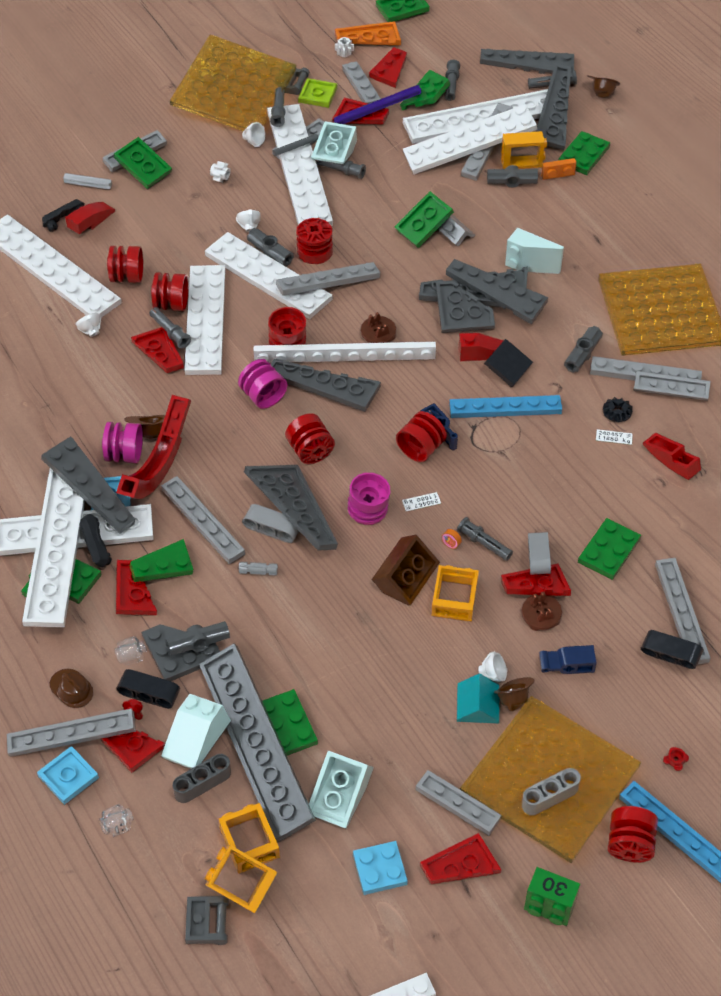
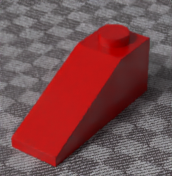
(476, 346)

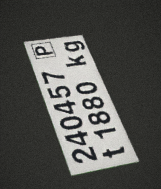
(612, 436)
(421, 501)

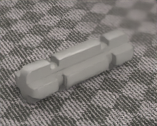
(258, 568)

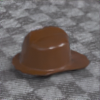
(604, 86)
(150, 424)
(71, 688)
(515, 692)

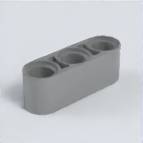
(270, 523)
(539, 553)
(545, 799)

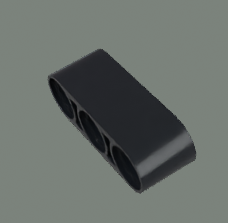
(672, 649)
(148, 688)

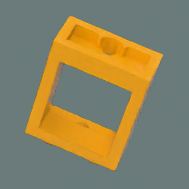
(523, 139)
(454, 609)
(263, 853)
(260, 889)

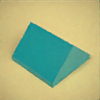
(477, 700)

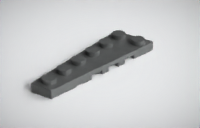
(526, 60)
(554, 111)
(522, 301)
(340, 388)
(81, 475)

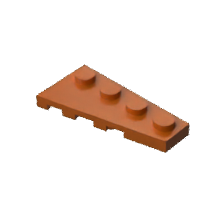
(373, 34)

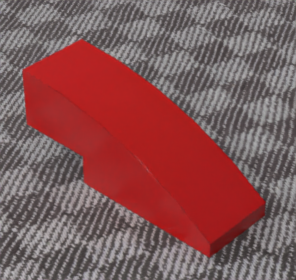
(88, 216)
(673, 455)

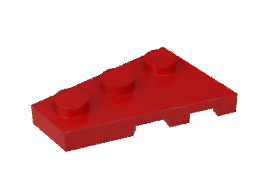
(374, 118)
(159, 349)
(131, 596)
(133, 748)

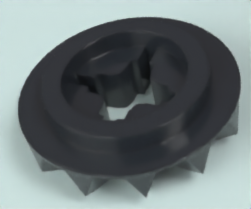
(617, 415)

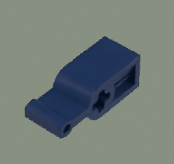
(452, 437)
(569, 660)

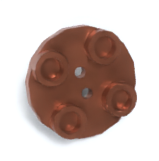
(378, 329)
(544, 619)

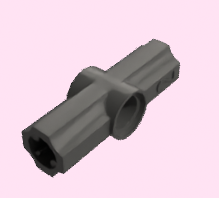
(512, 176)
(270, 246)
(583, 349)
(197, 638)

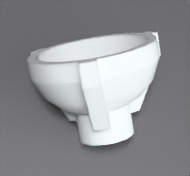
(254, 134)
(248, 219)
(89, 324)
(494, 667)

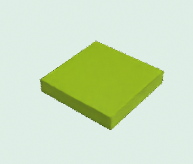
(317, 93)

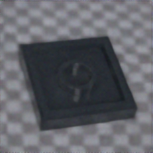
(508, 362)

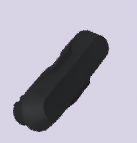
(50, 219)
(93, 540)

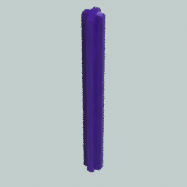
(378, 105)

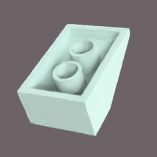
(335, 143)
(533, 251)
(195, 731)
(339, 789)

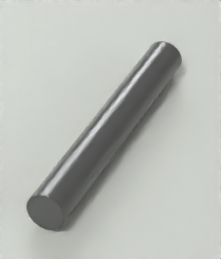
(296, 144)

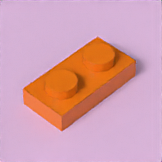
(558, 168)

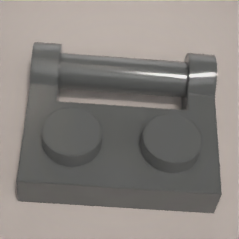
(296, 89)
(199, 920)

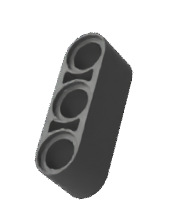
(205, 769)

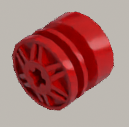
(314, 241)
(124, 264)
(168, 291)
(287, 327)
(421, 436)
(309, 438)
(632, 834)

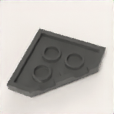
(461, 309)
(176, 665)

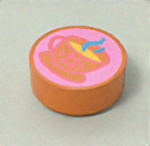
(451, 538)

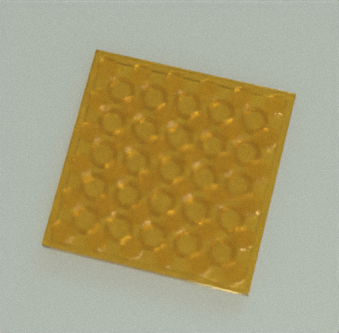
(232, 83)
(661, 309)
(537, 747)

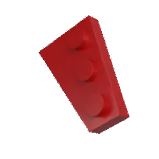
(389, 67)
(526, 584)
(461, 861)

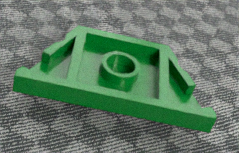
(432, 88)

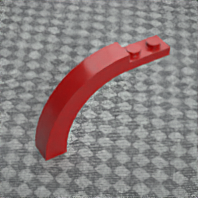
(162, 456)

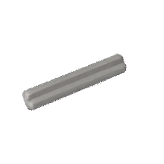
(87, 181)

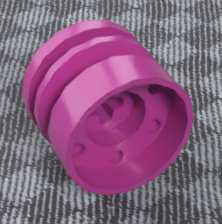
(262, 383)
(119, 442)
(368, 498)

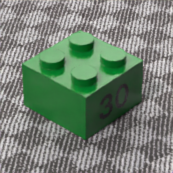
(551, 896)

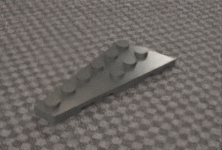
(519, 277)
(293, 497)

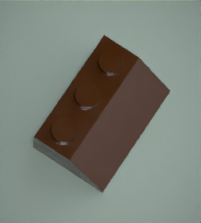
(406, 569)

